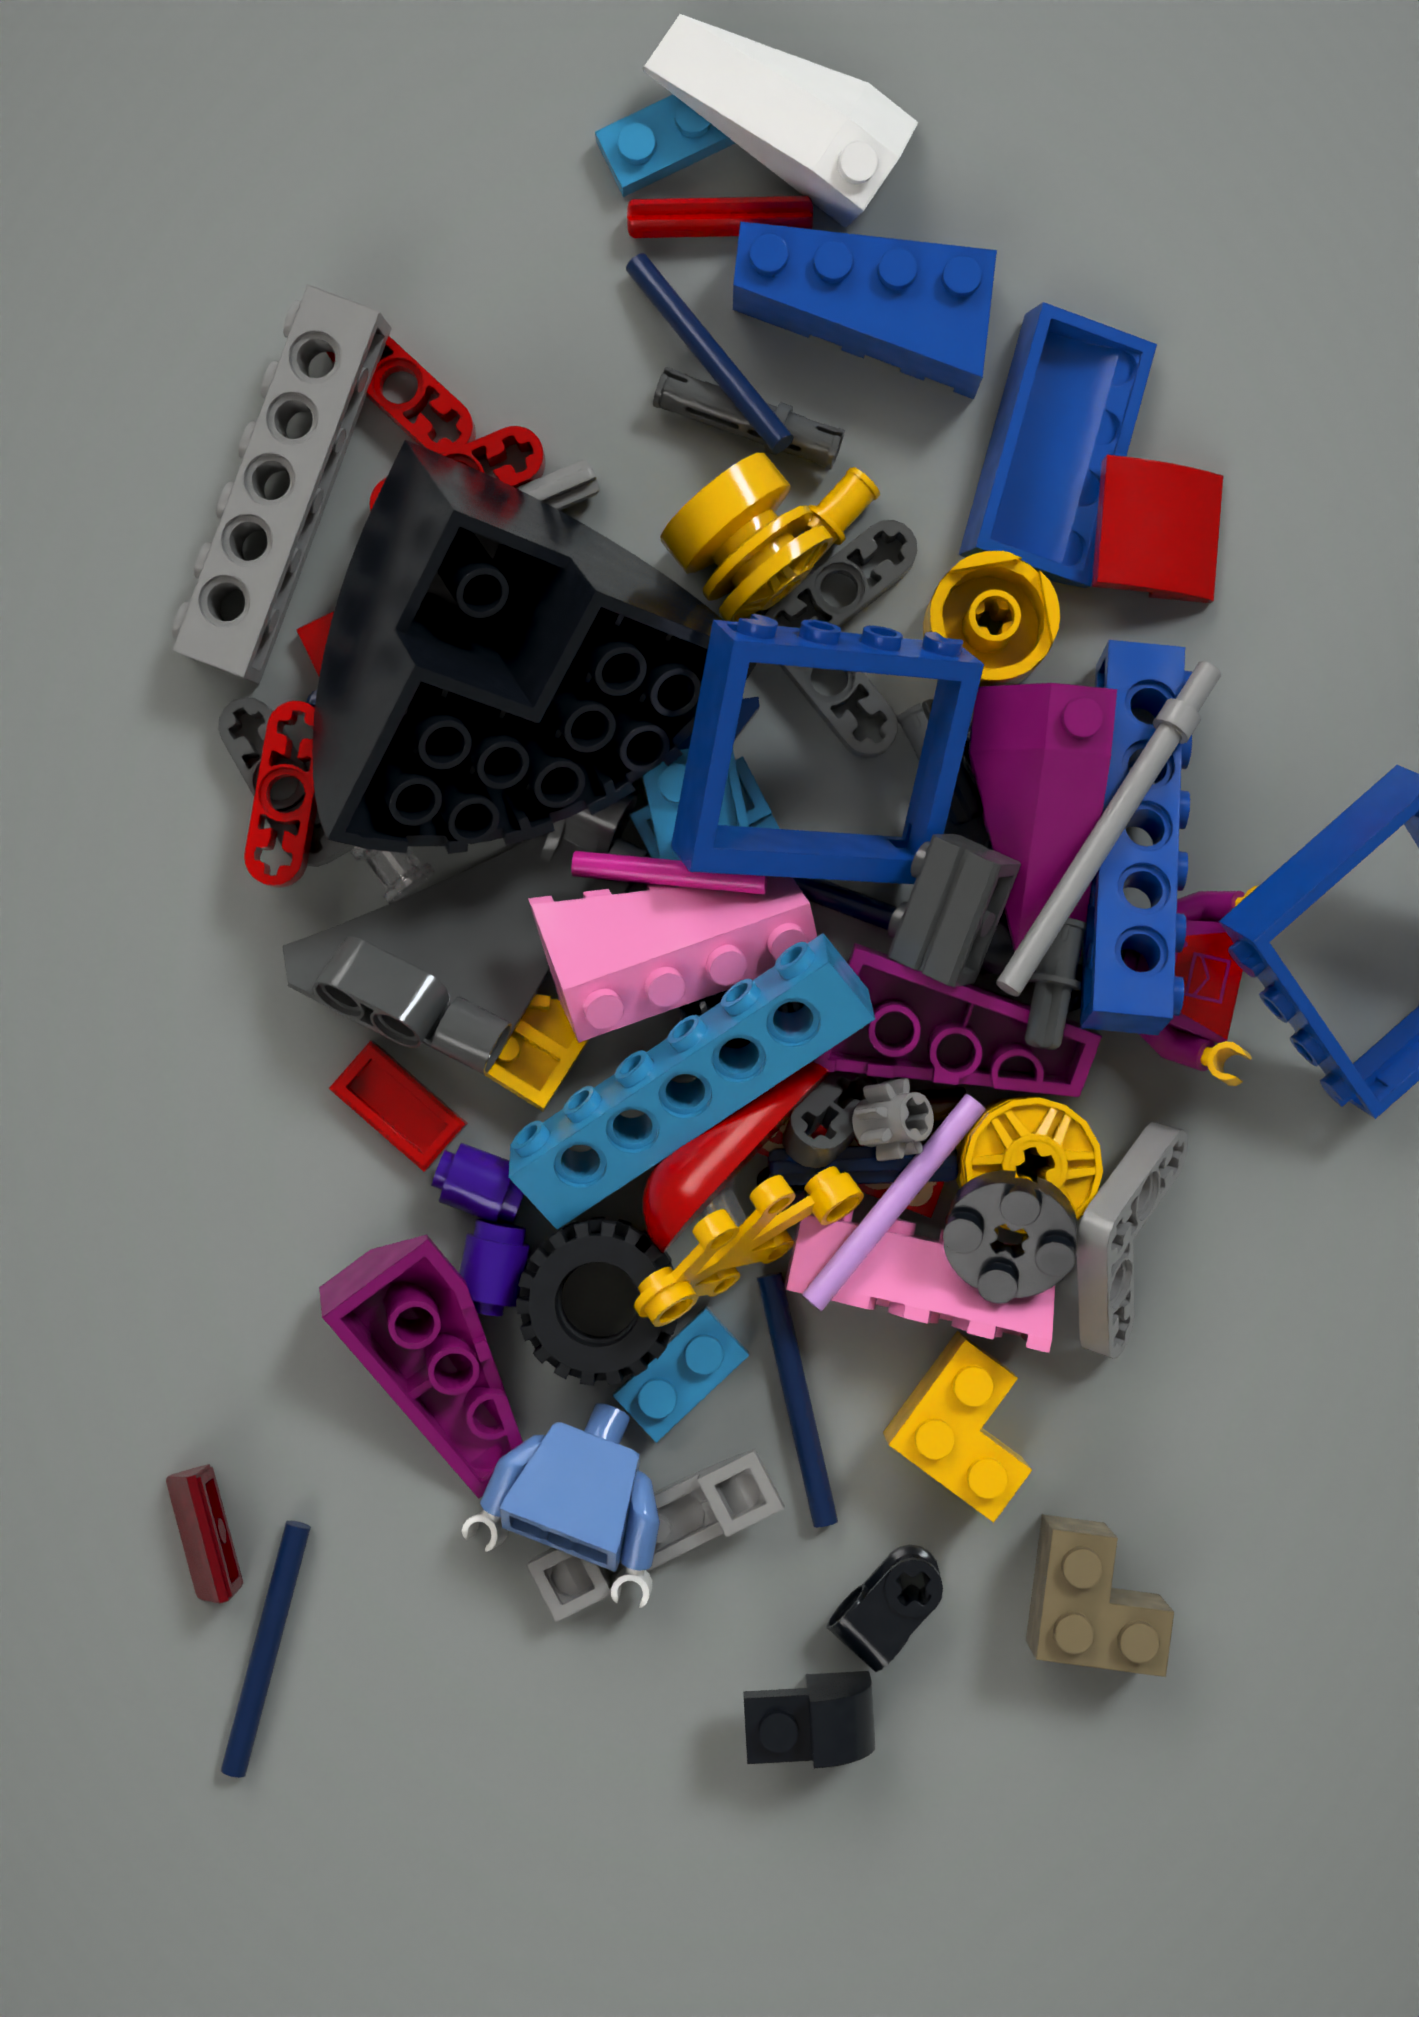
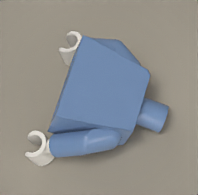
(577, 1497)

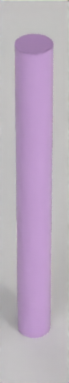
(893, 1202)

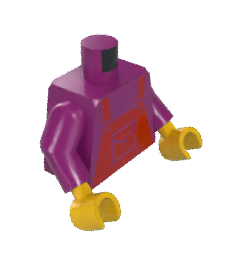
(1210, 987)

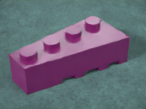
(954, 1035)

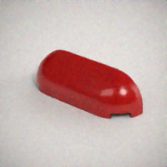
(703, 1167)

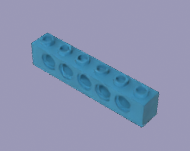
(570, 1182)

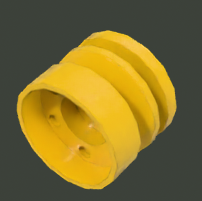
(738, 530)
(1047, 1131)

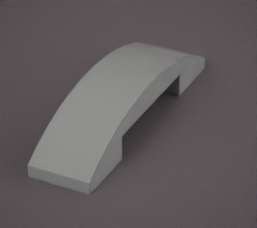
(690, 1514)

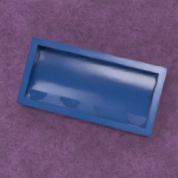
(1060, 414)

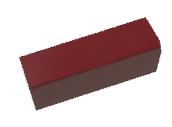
(205, 1534)

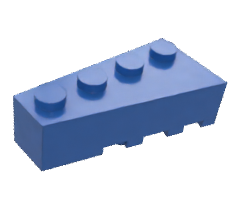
(873, 296)

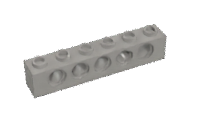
(311, 326)

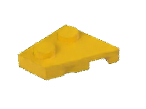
(538, 1053)

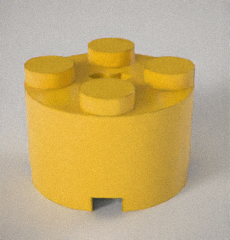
(1011, 594)

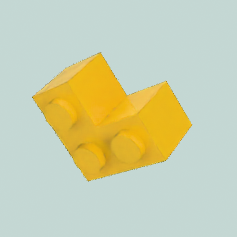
(944, 1432)

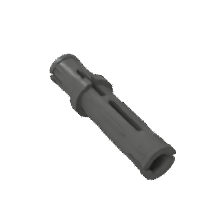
(711, 406)

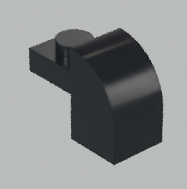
(819, 1723)

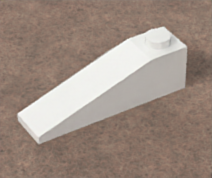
(797, 118)

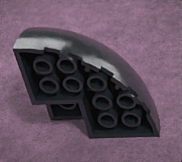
(493, 667)

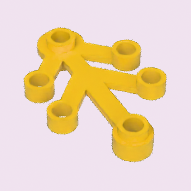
(760, 1238)

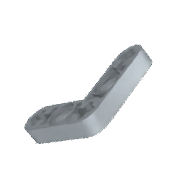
(1108, 1233)

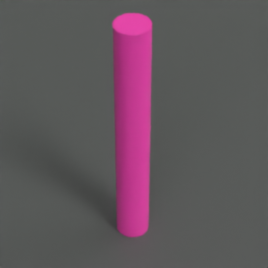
(660, 872)

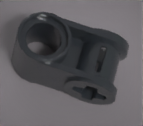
(880, 1614)

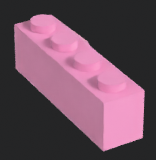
(662, 947)
(916, 1282)

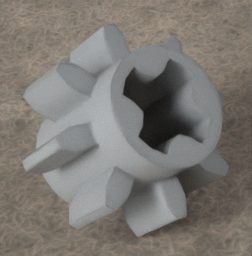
(893, 1119)

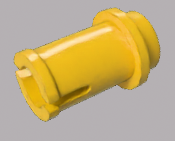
(843, 504)

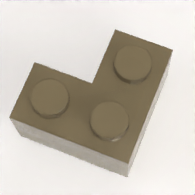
(1080, 1616)

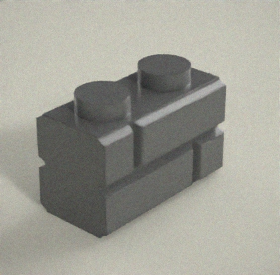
(951, 908)

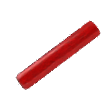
(714, 215)

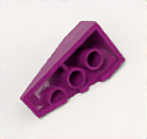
(1041, 782)
(424, 1344)

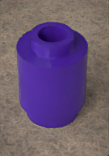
(477, 1184)
(493, 1265)

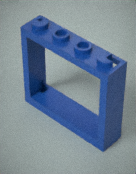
(817, 854)
(1393, 1061)

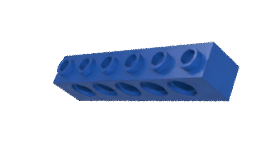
(1111, 991)

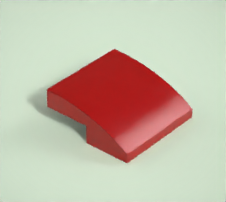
(1157, 529)

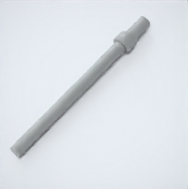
(1173, 726)

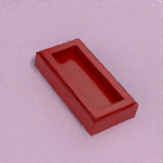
(398, 1106)

